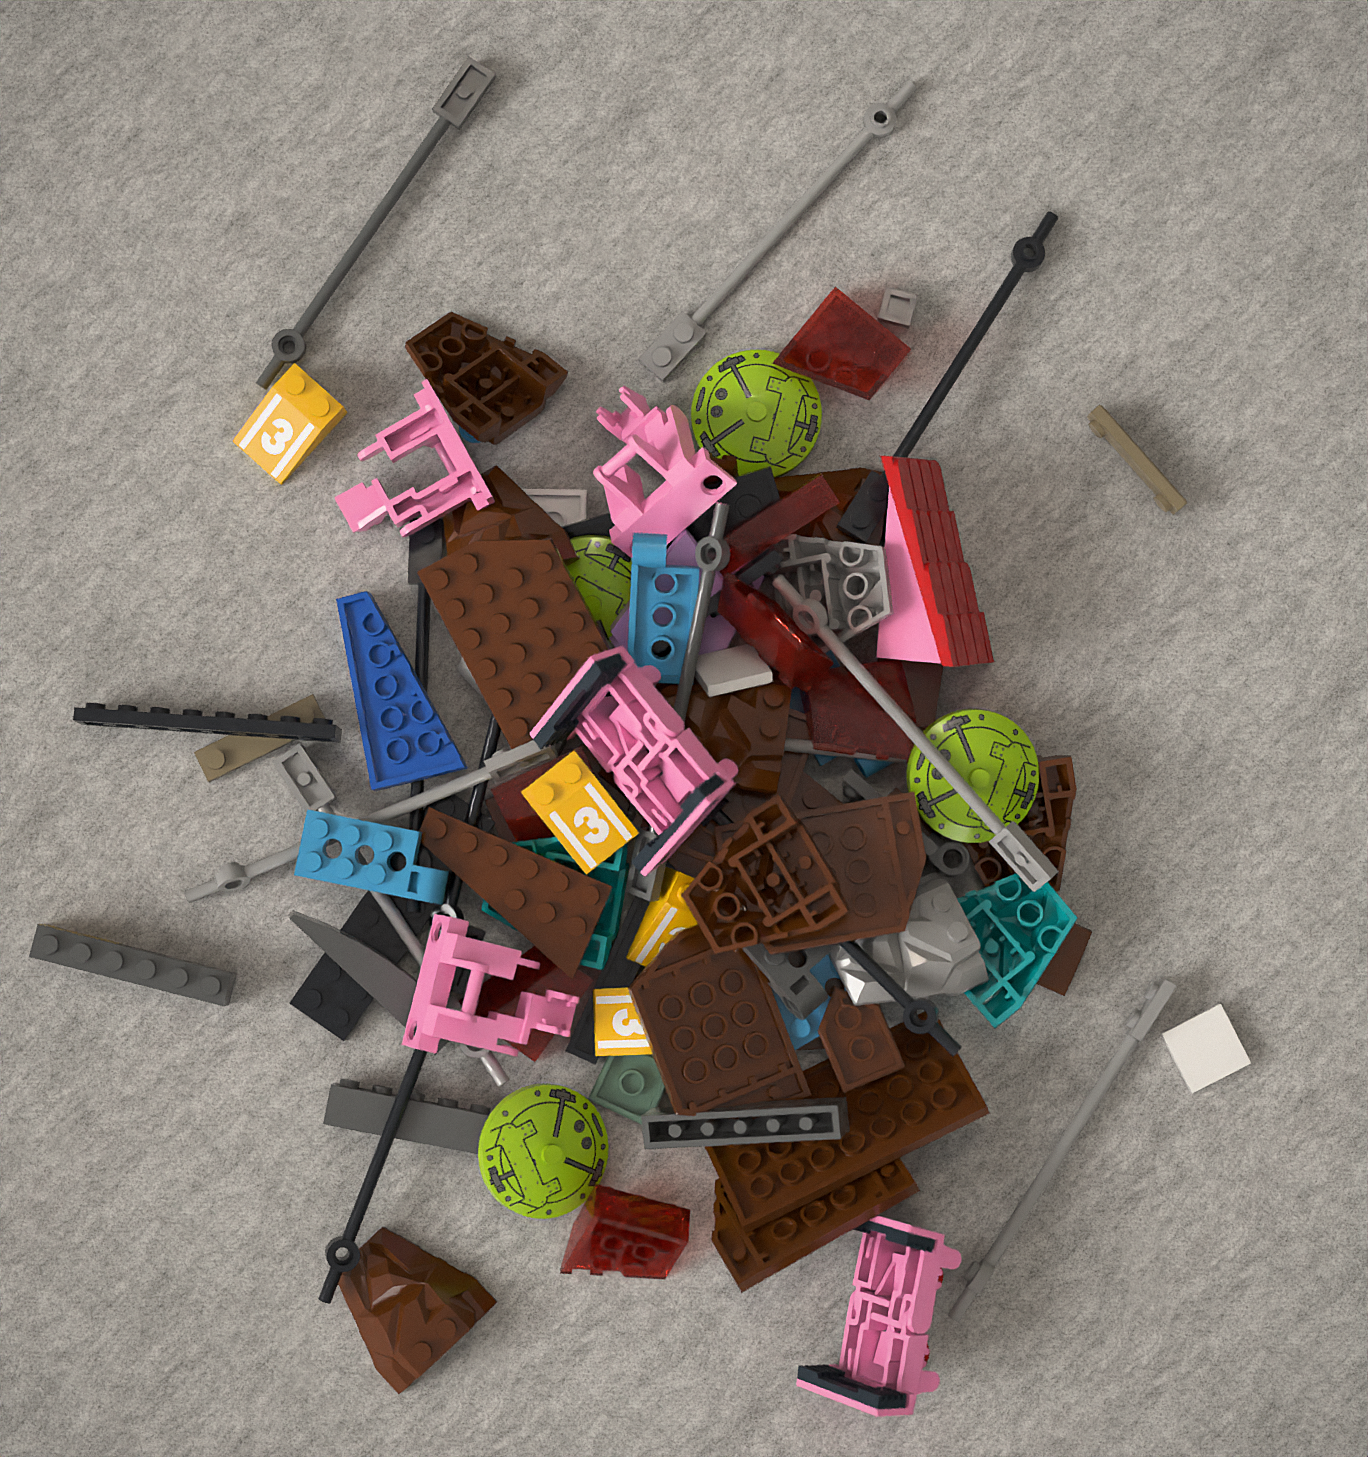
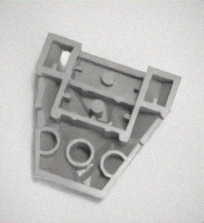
(843, 577)
(928, 959)

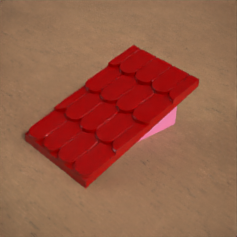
(929, 581)

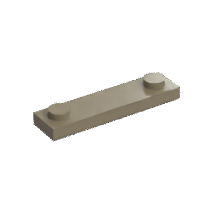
(1106, 426)
(236, 751)

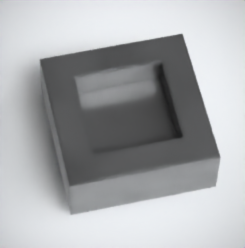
(897, 307)

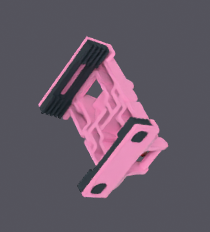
(619, 733)
(896, 1293)

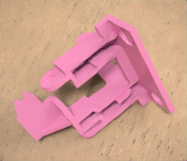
(429, 428)
(669, 448)
(434, 1021)

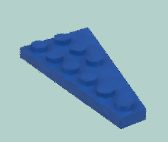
(396, 718)

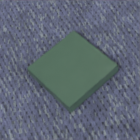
(629, 1085)

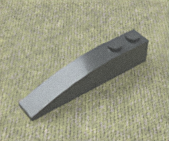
(367, 966)

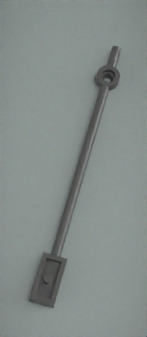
(452, 108)
(711, 556)

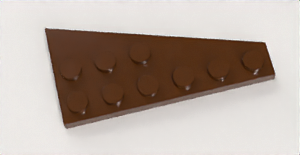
(535, 894)

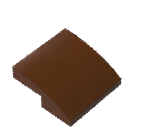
(1065, 961)

